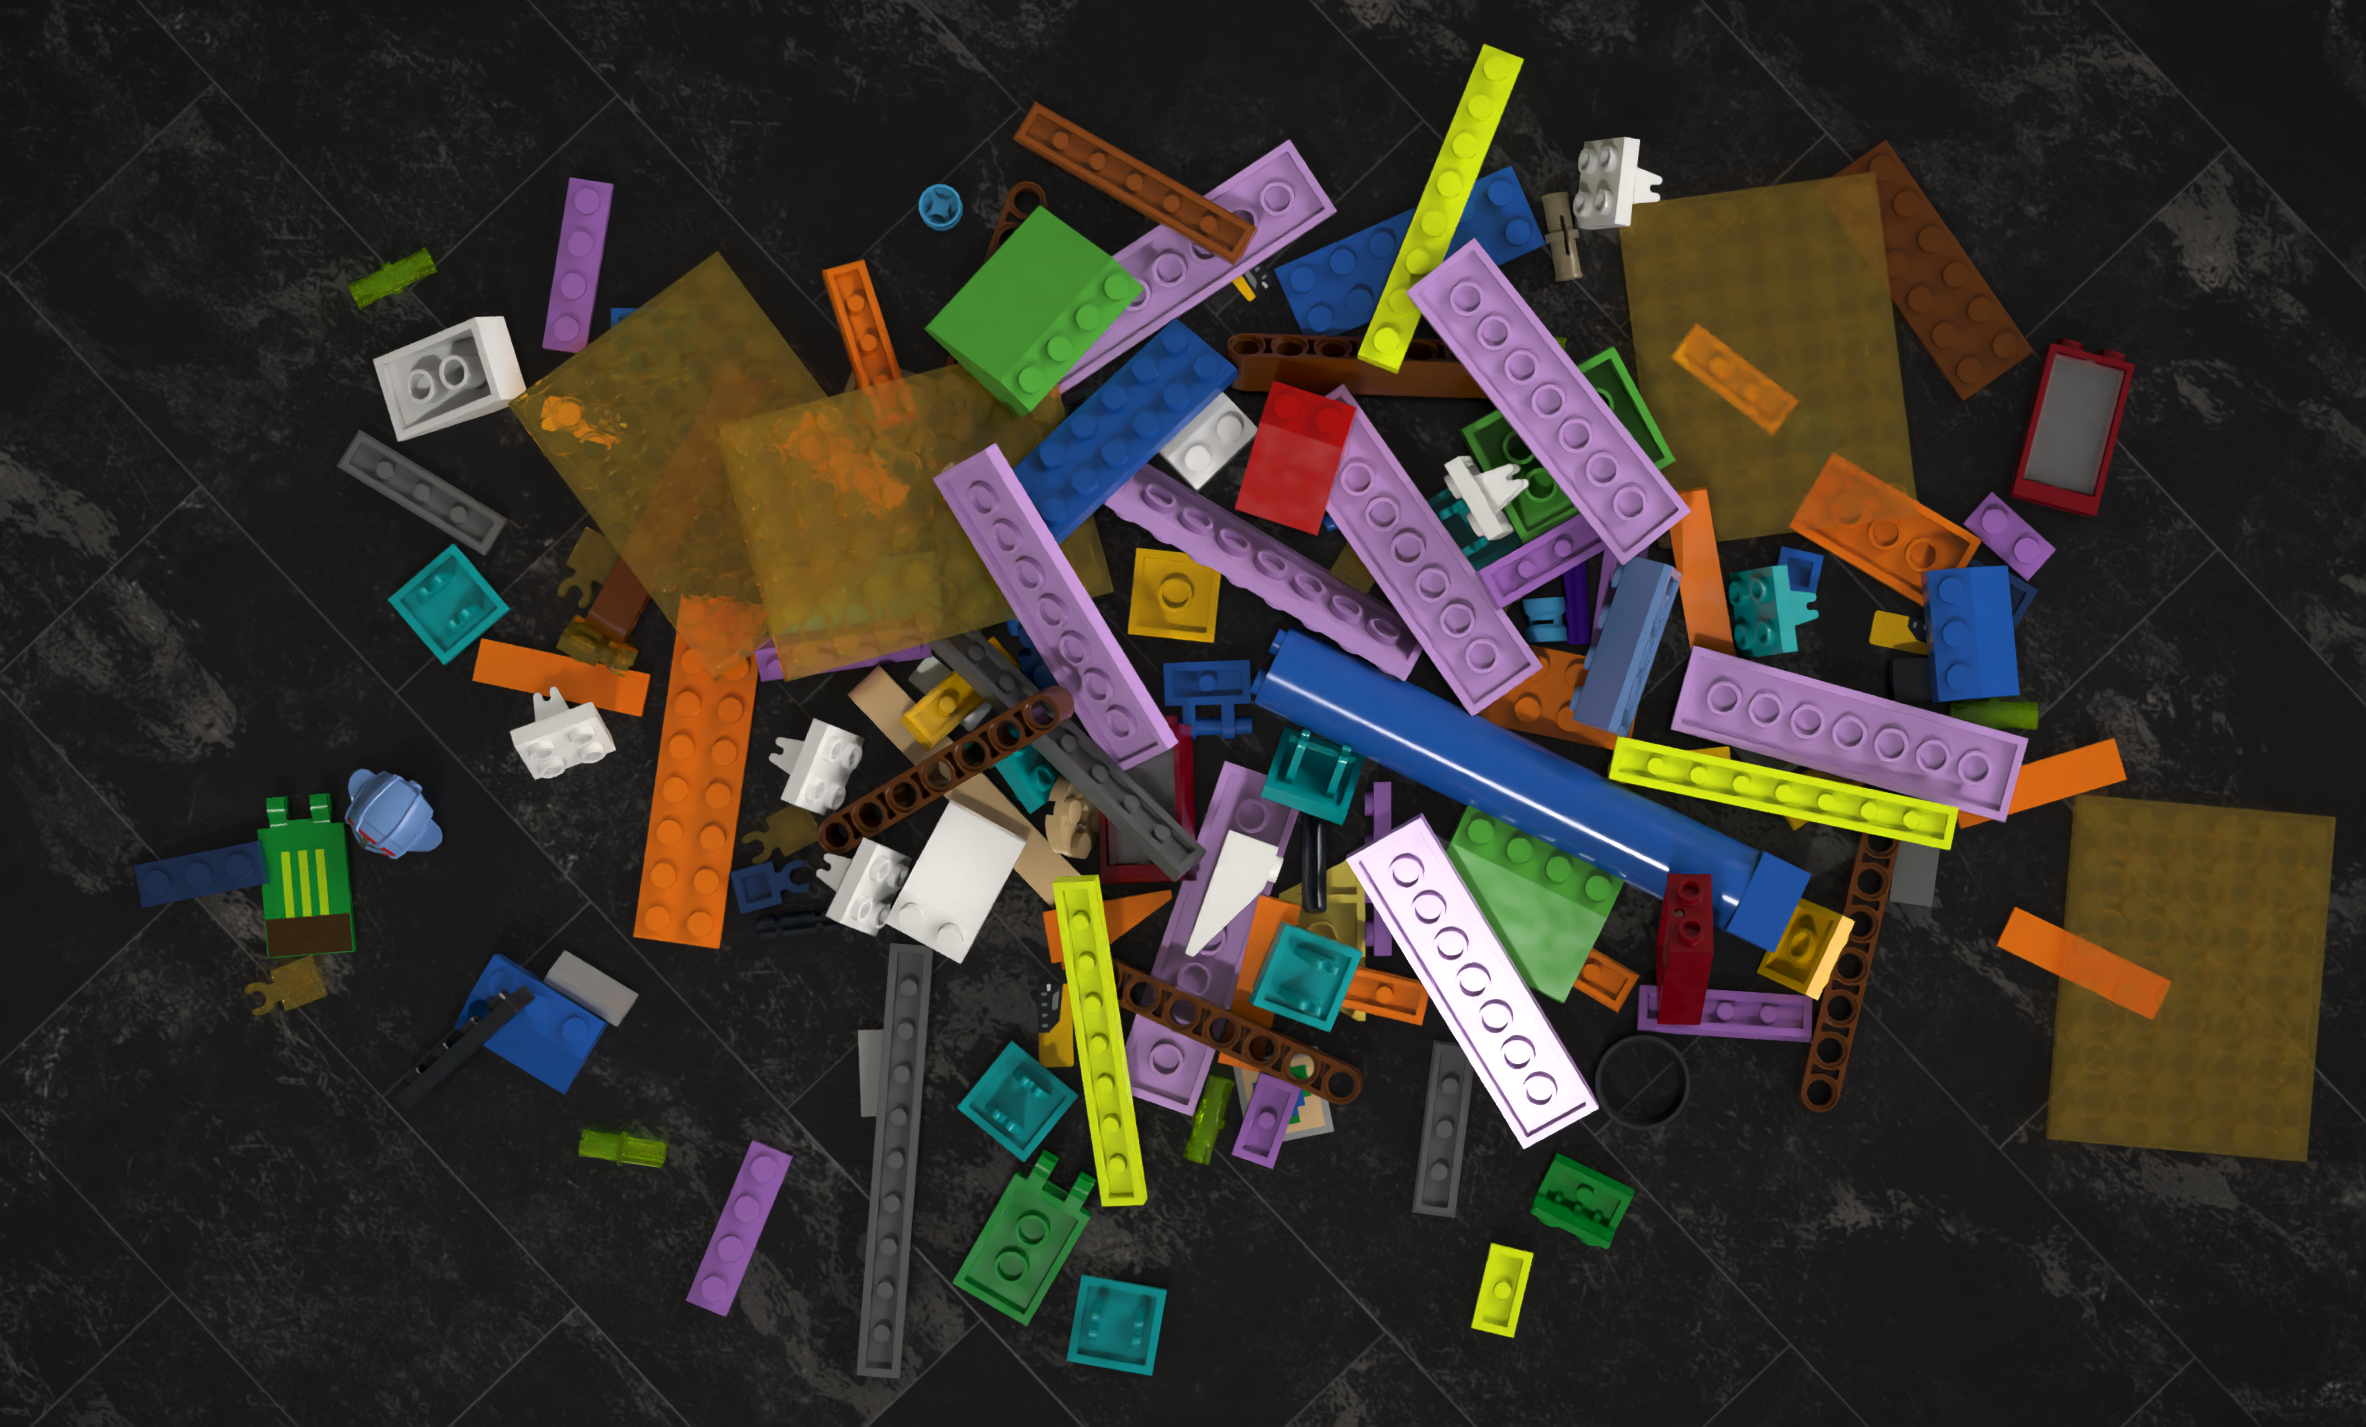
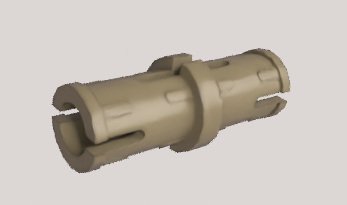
(1561, 236)

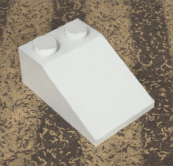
(450, 377)
(1209, 442)
(1236, 880)
(956, 881)

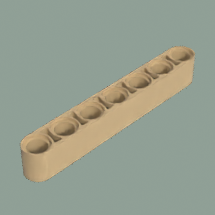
(885, 704)

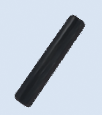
(1313, 863)

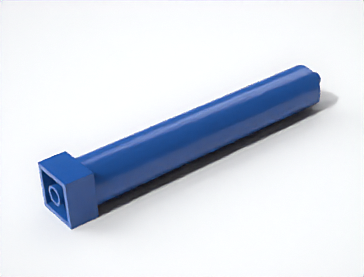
(1524, 784)

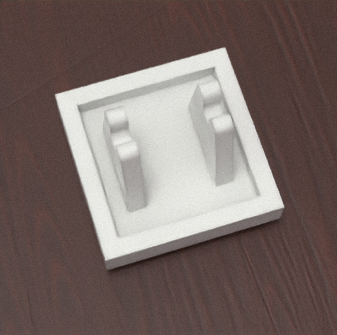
(1611, 184)
(1485, 494)
(561, 736)
(819, 766)
(865, 885)

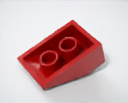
(1295, 458)

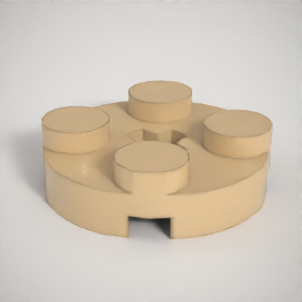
(1075, 821)

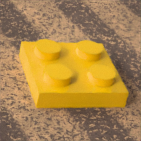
(1173, 597)
(1807, 949)

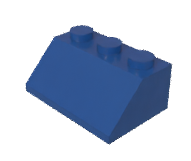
(1970, 633)
(548, 1036)

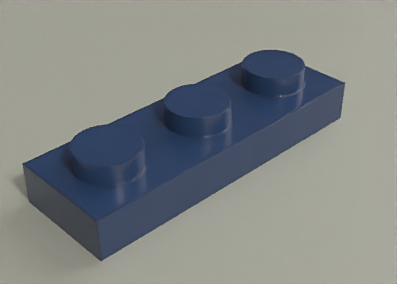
(201, 874)

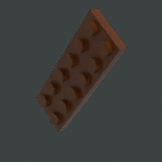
(1938, 284)

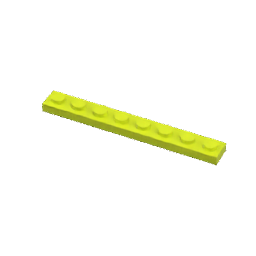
(1441, 205)
(1783, 793)
(1099, 1040)

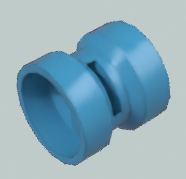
(935, 205)
(1544, 610)

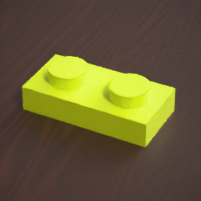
(1502, 1290)

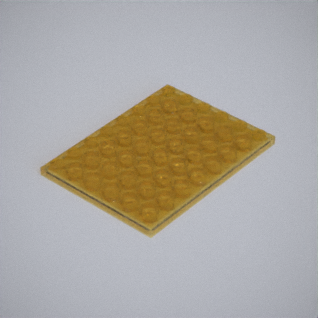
(1772, 354)
(641, 451)
(853, 529)
(2190, 978)

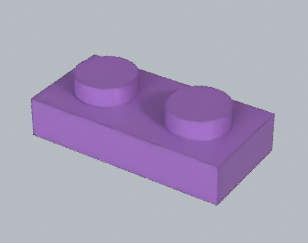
(2008, 536)
(1266, 1120)

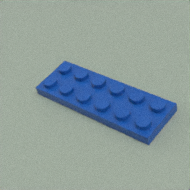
(1344, 281)
(1122, 427)

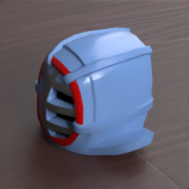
(390, 814)

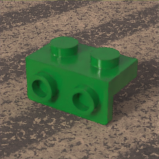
(1581, 1201)

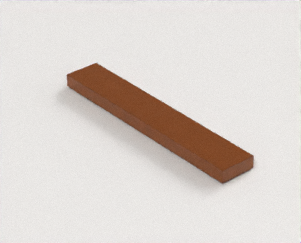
(1135, 184)

